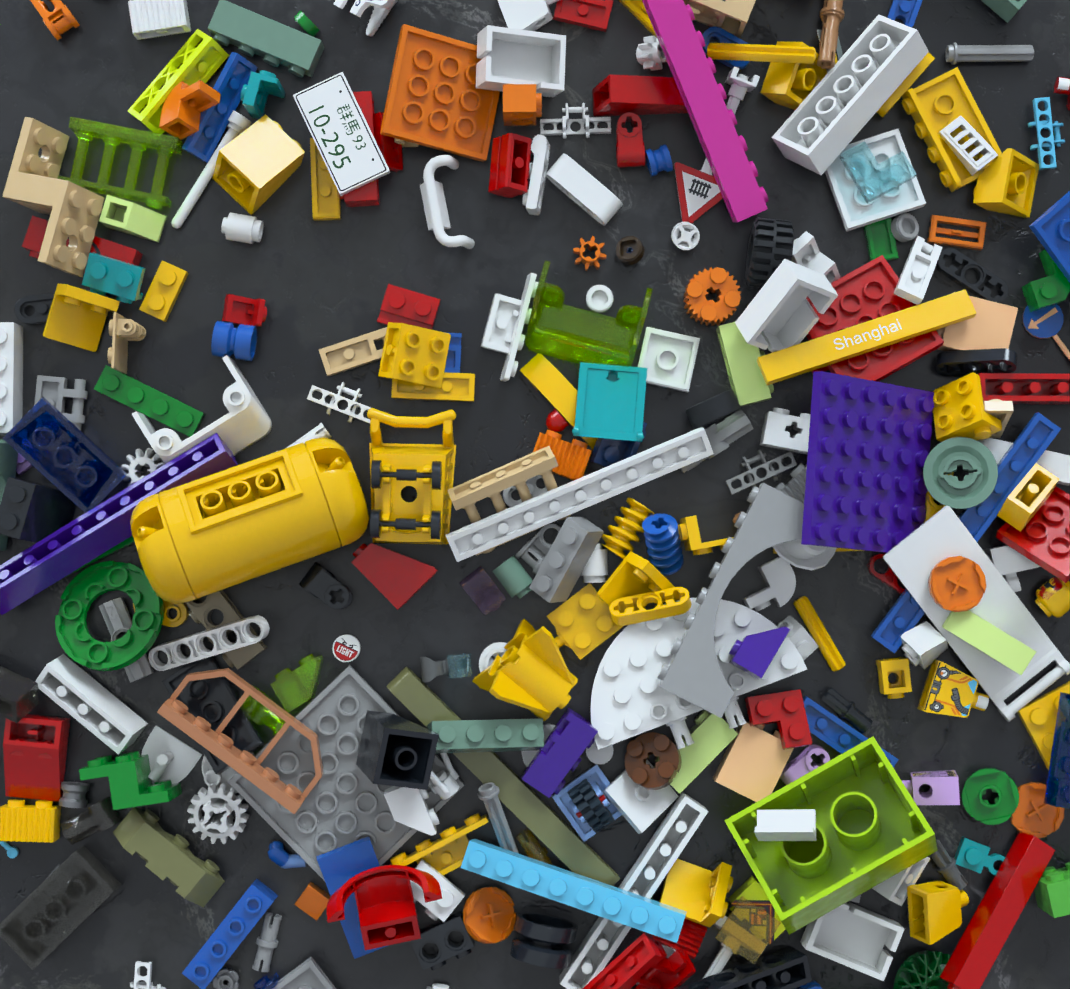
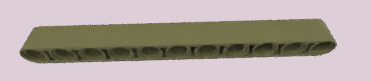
(513, 790)

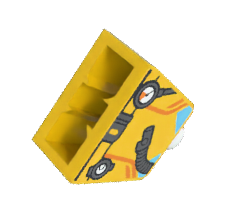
(950, 692)

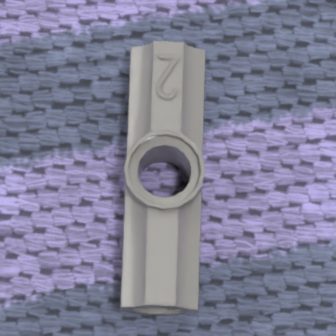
(724, 434)
(119, 621)

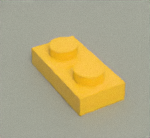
(163, 291)

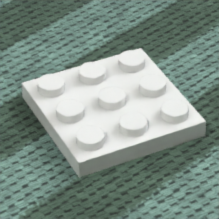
(849, 200)

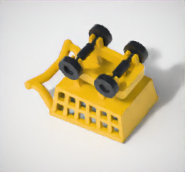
(422, 466)

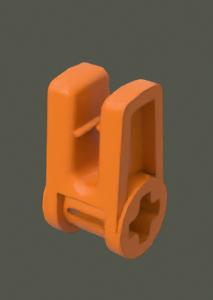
(58, 20)

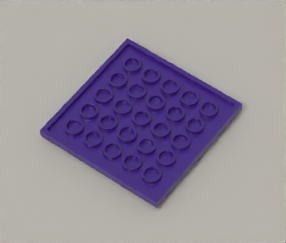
(865, 463)

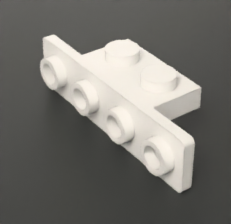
(506, 325)

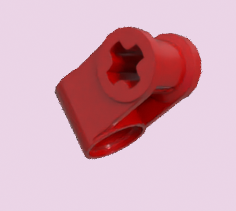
(630, 146)

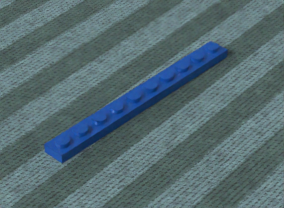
(1011, 470)

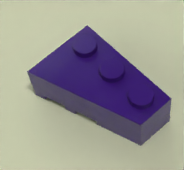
(560, 753)

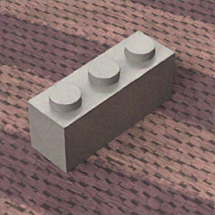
(566, 559)

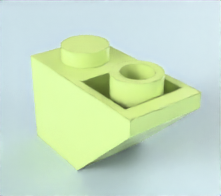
(132, 219)

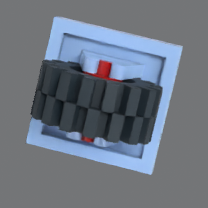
(586, 804)

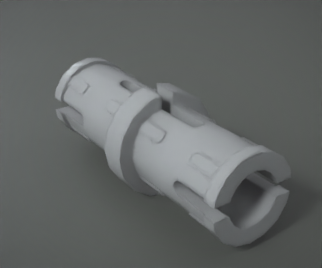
(267, 942)

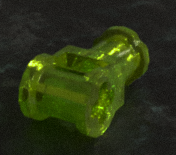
(261, 715)

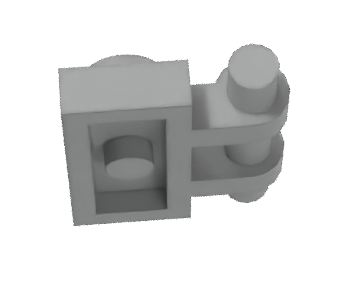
(55, 391)

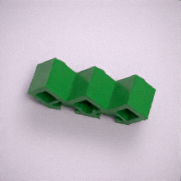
(1047, 290)

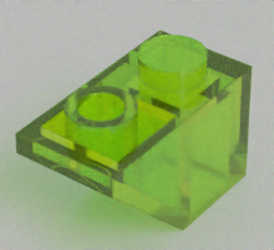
(300, 684)

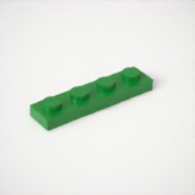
(149, 401)

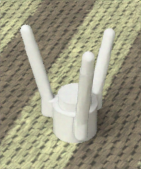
(444, 783)

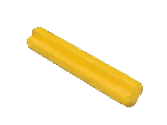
(819, 633)

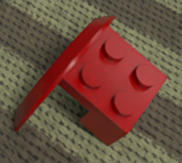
(385, 903)

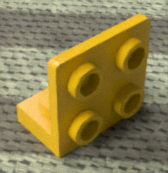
(78, 317)
(414, 354)
(632, 578)

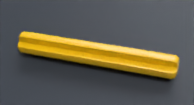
(761, 53)

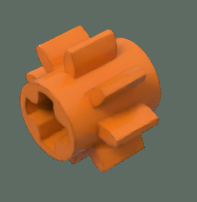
(590, 245)

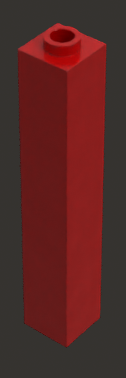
(997, 913)

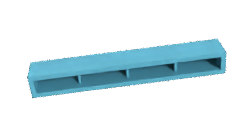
(574, 890)

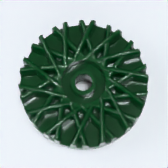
(922, 971)

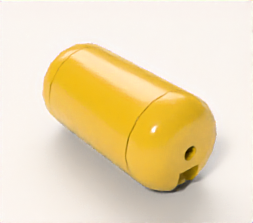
(249, 520)

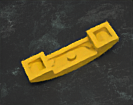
(554, 389)

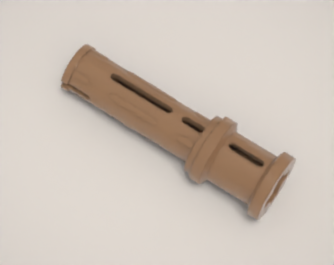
(831, 15)

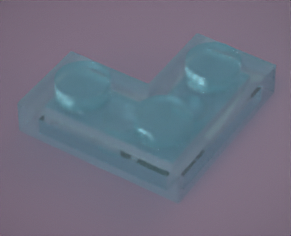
(874, 178)

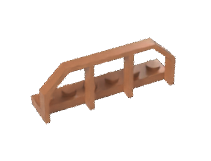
(223, 747)

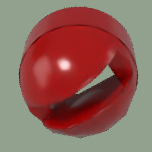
(556, 422)

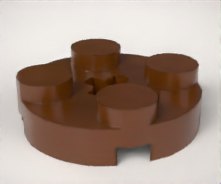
(665, 770)

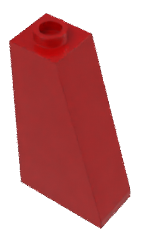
(637, 95)

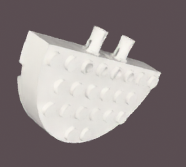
(626, 685)

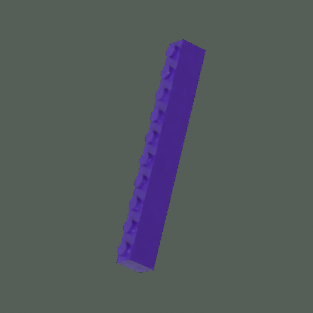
(102, 526)

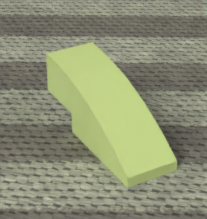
(989, 640)

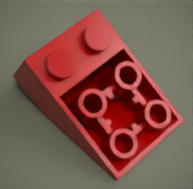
(35, 757)

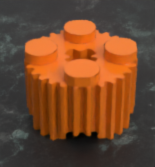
(716, 282)

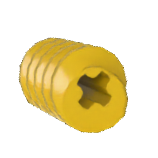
(626, 528)

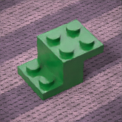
(130, 780)

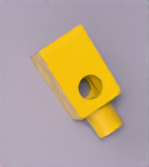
(934, 910)

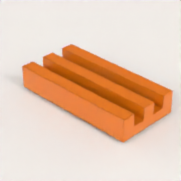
(933, 230)

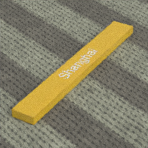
(866, 337)

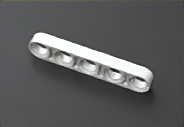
(219, 639)

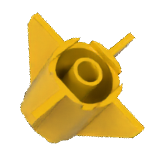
(530, 673)

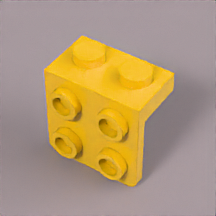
(961, 412)
(690, 535)
(698, 891)

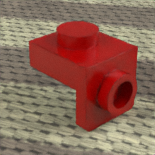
(244, 310)

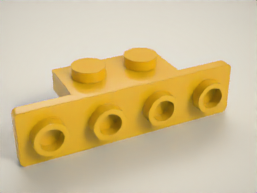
(446, 852)

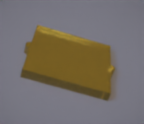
(748, 930)

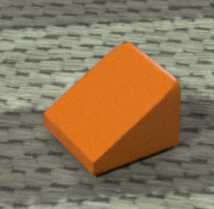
(313, 901)

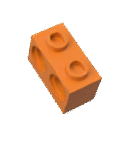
(521, 104)

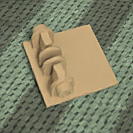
(122, 331)

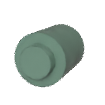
(513, 577)

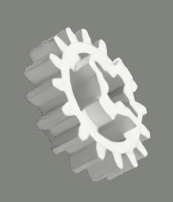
(219, 824)

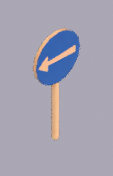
(1045, 324)

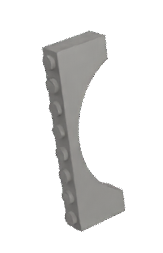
(694, 667)

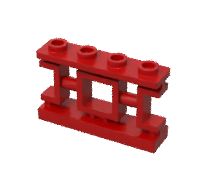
(645, 964)

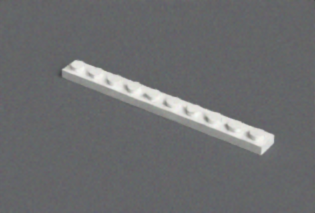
(579, 494)

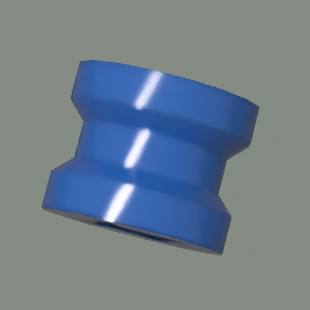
(658, 160)

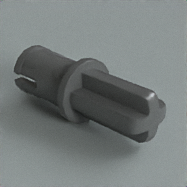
(947, 867)

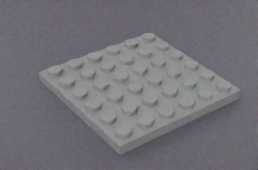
(344, 801)

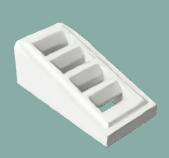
(974, 138)

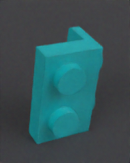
(257, 92)
(113, 277)

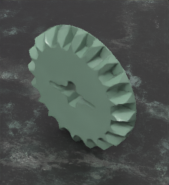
(972, 457)

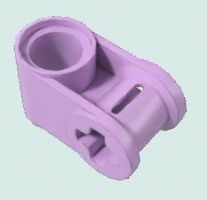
(803, 763)

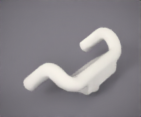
(435, 203)

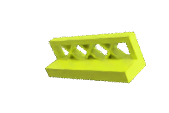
(196, 66)

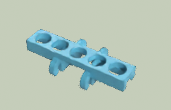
(1046, 124)

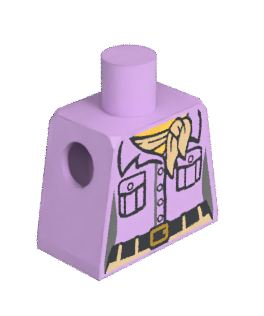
(942, 791)

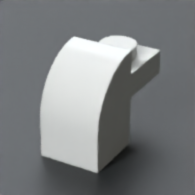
(808, 255)
(780, 585)

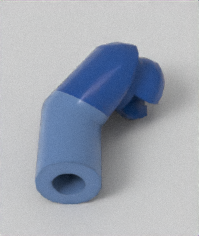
(282, 858)

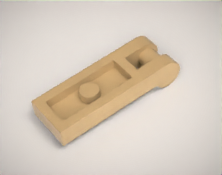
(352, 352)

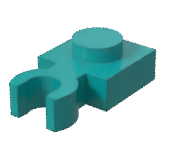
(975, 856)

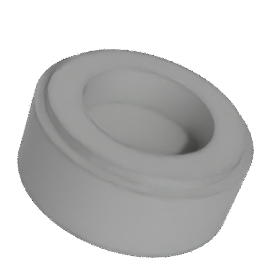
(904, 227)

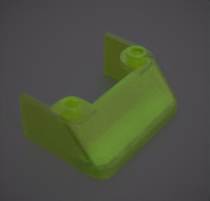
(580, 333)

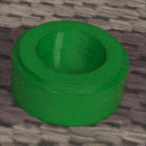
(306, 23)

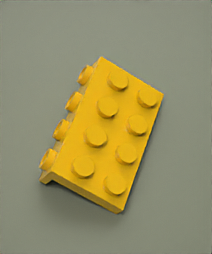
(935, 107)

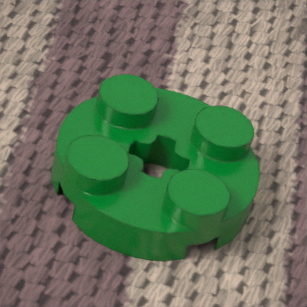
(980, 809)

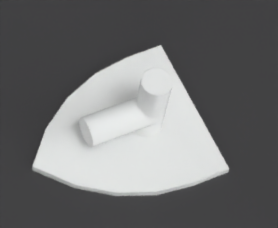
(169, 756)

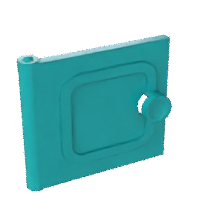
(610, 402)

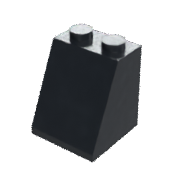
(33, 510)
(396, 751)

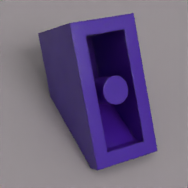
(757, 651)

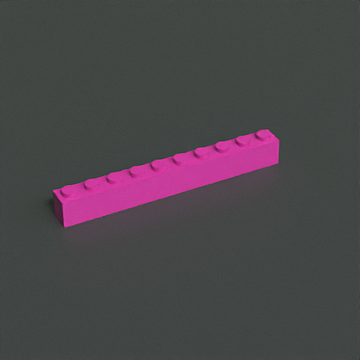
(707, 108)

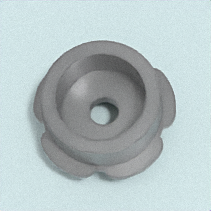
(226, 974)

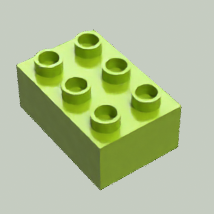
(863, 835)

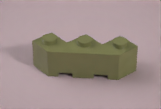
(169, 856)

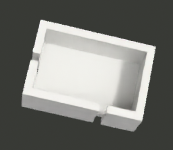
(520, 58)
(780, 311)
(854, 939)

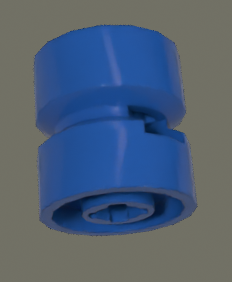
(233, 340)

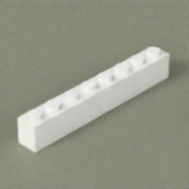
(642, 880)

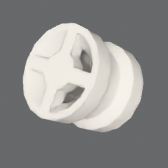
(687, 239)

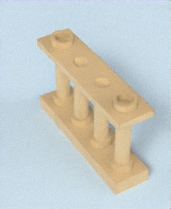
(501, 478)

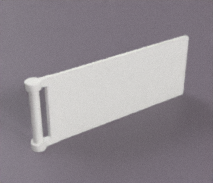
(948, 537)

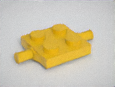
(583, 622)

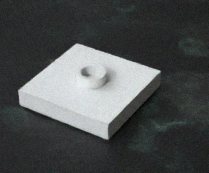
(668, 358)
(637, 803)

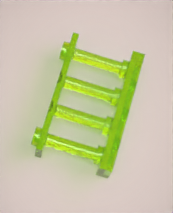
(139, 141)

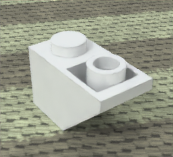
(923, 644)
(411, 809)

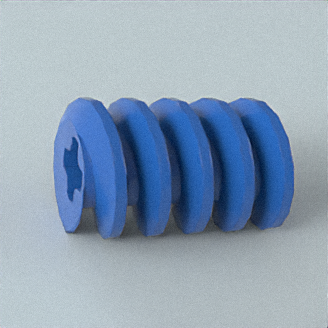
(663, 543)

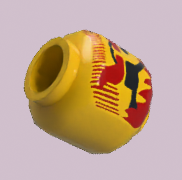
(1054, 597)

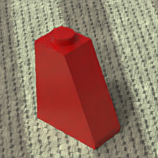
(392, 573)

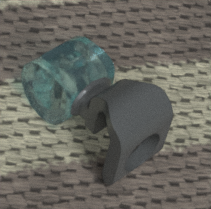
(454, 666)

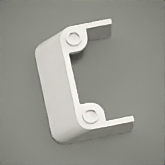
(238, 429)

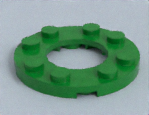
(76, 601)

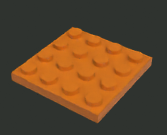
(436, 95)

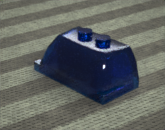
(65, 455)

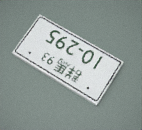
(341, 133)

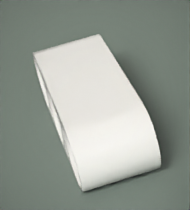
(584, 189)

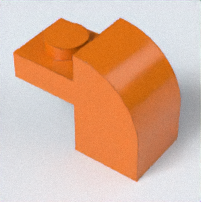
(184, 106)

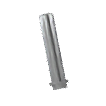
(988, 53)
(489, 794)

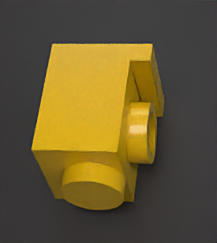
(900, 667)

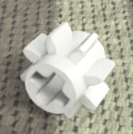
(650, 53)

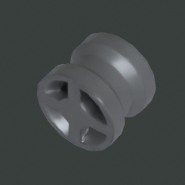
(74, 794)

